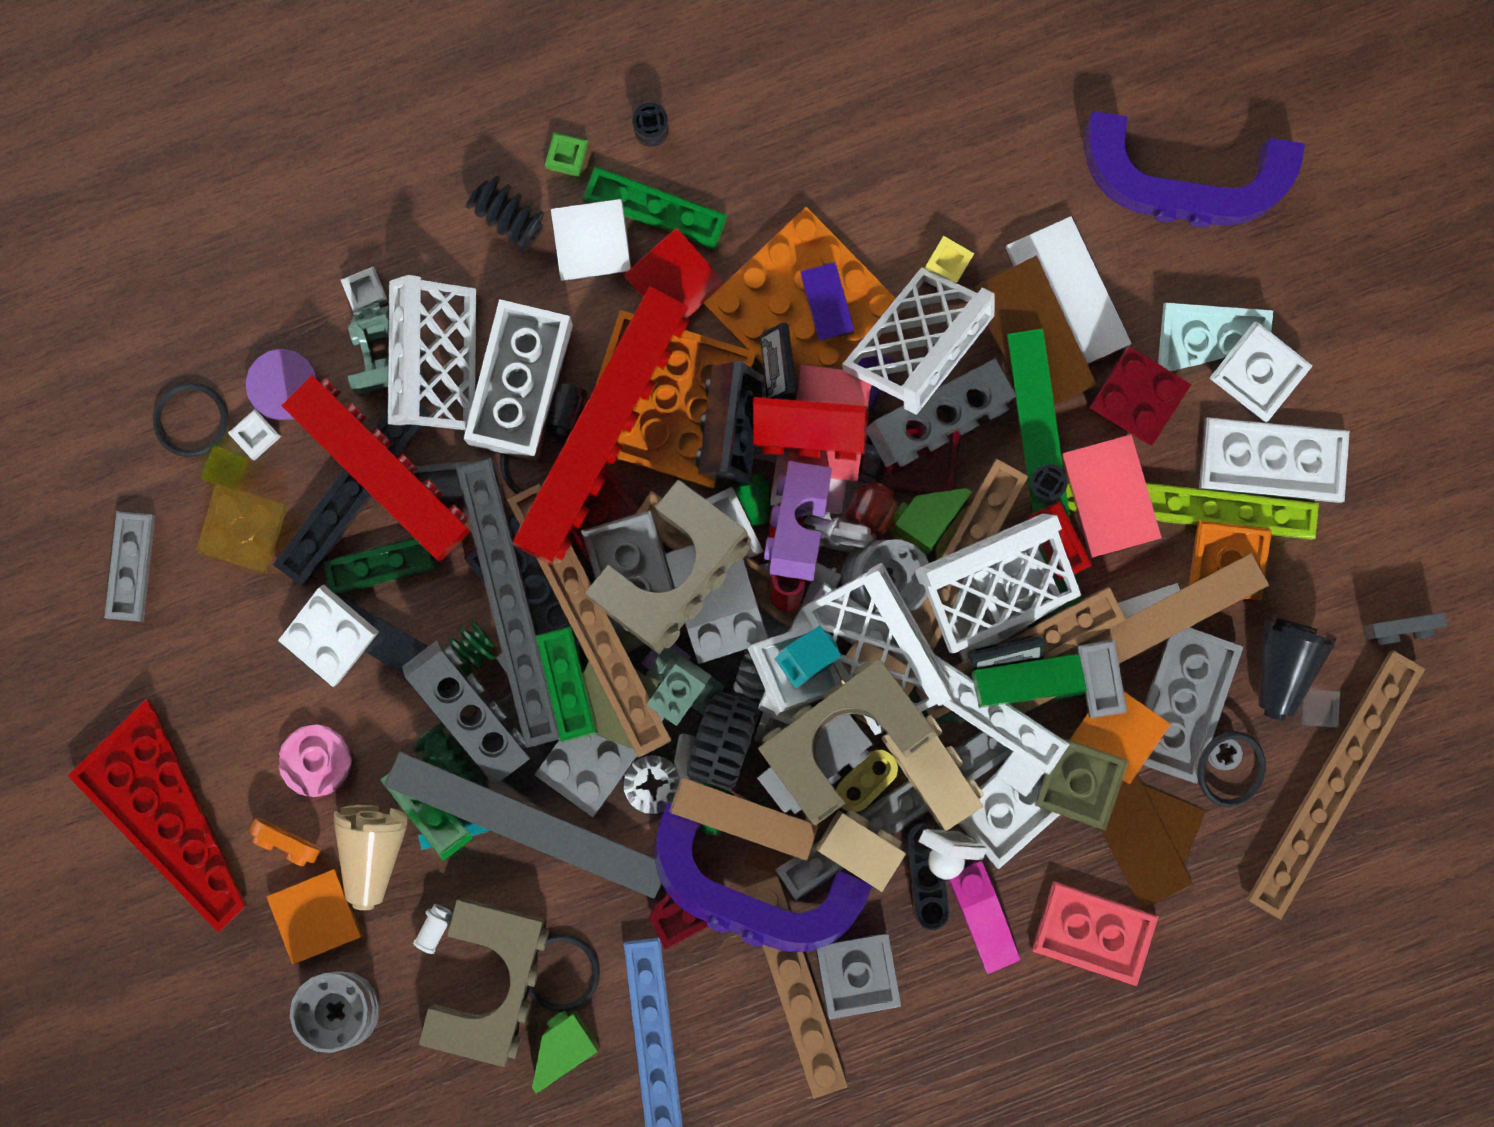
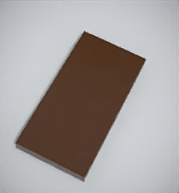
(1027, 303)

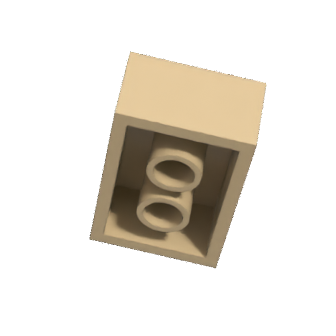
(938, 780)

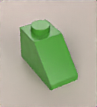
(929, 517)
(563, 1048)

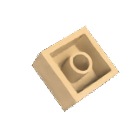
(860, 850)

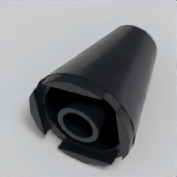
(1289, 665)

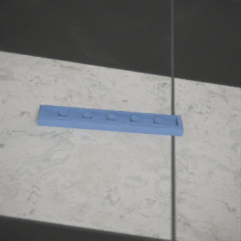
(653, 1033)

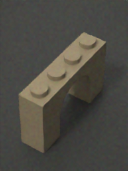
(659, 616)
(870, 694)
(490, 1035)

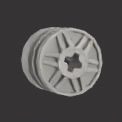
(900, 561)
(314, 1011)

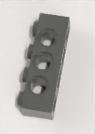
(985, 383)
(494, 758)

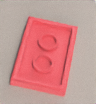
(837, 387)
(1111, 496)
(1094, 933)

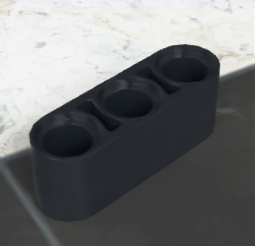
(920, 893)

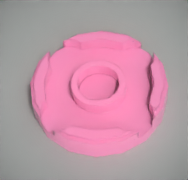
(315, 760)

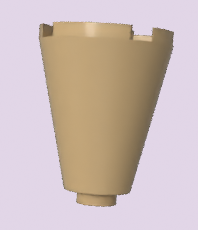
(368, 851)

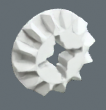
(637, 774)

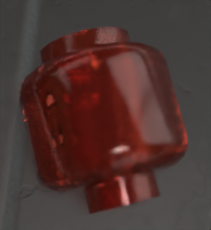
(872, 507)

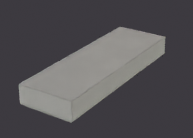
(130, 566)

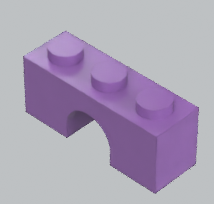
(803, 493)

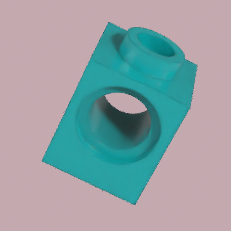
(808, 656)

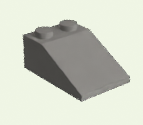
(728, 615)

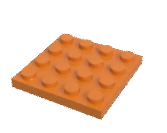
(772, 292)
(670, 420)

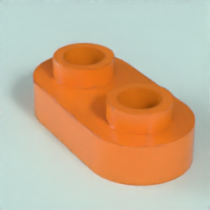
(270, 835)

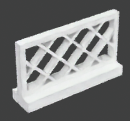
(406, 346)
(948, 347)
(986, 553)
(901, 626)

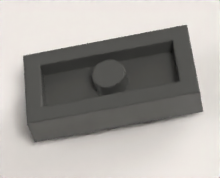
(1389, 631)

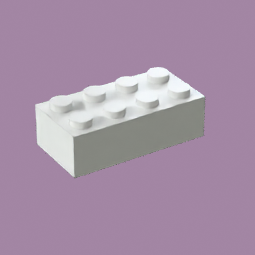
(518, 380)

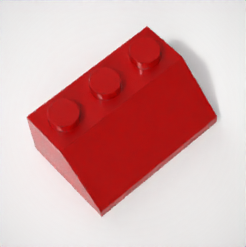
(810, 428)

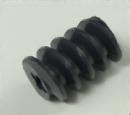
(506, 213)

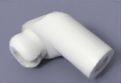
(682, 755)

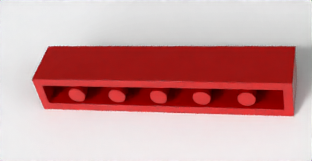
(376, 468)

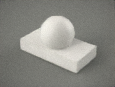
(950, 851)

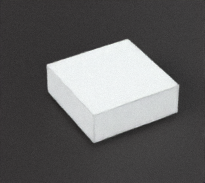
(364, 289)
(254, 434)
(1019, 773)

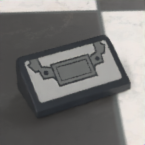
(778, 363)
(1007, 653)

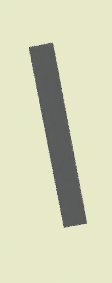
(508, 601)
(523, 824)

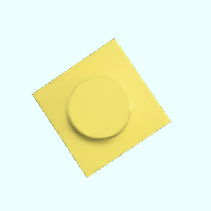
(949, 260)

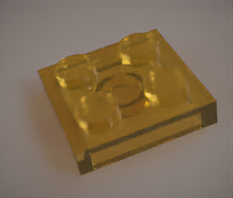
(241, 528)

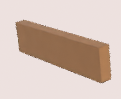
(743, 818)

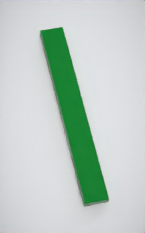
(1037, 421)

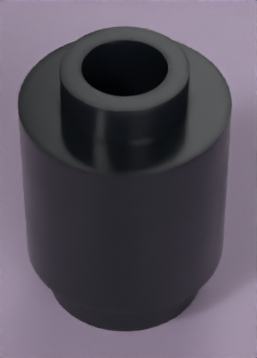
(566, 409)

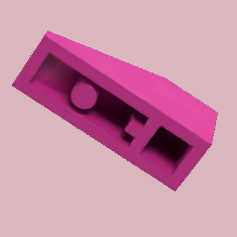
(984, 917)

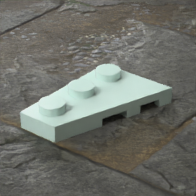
(1203, 333)

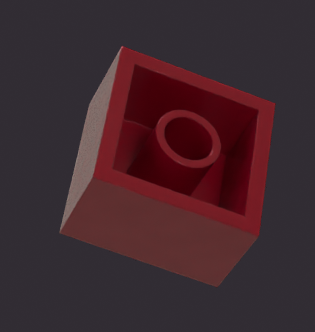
(1139, 395)

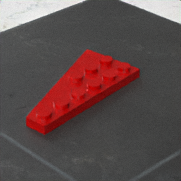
(150, 800)

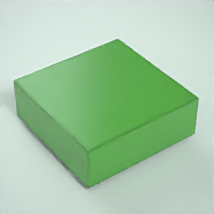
(566, 154)

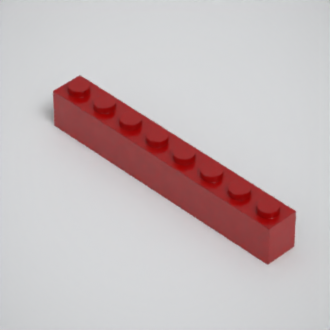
(600, 427)

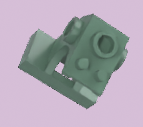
(369, 325)
(680, 686)

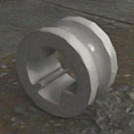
(1235, 758)

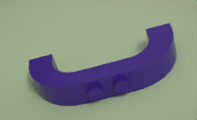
(1182, 200)
(745, 915)

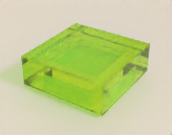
(224, 467)

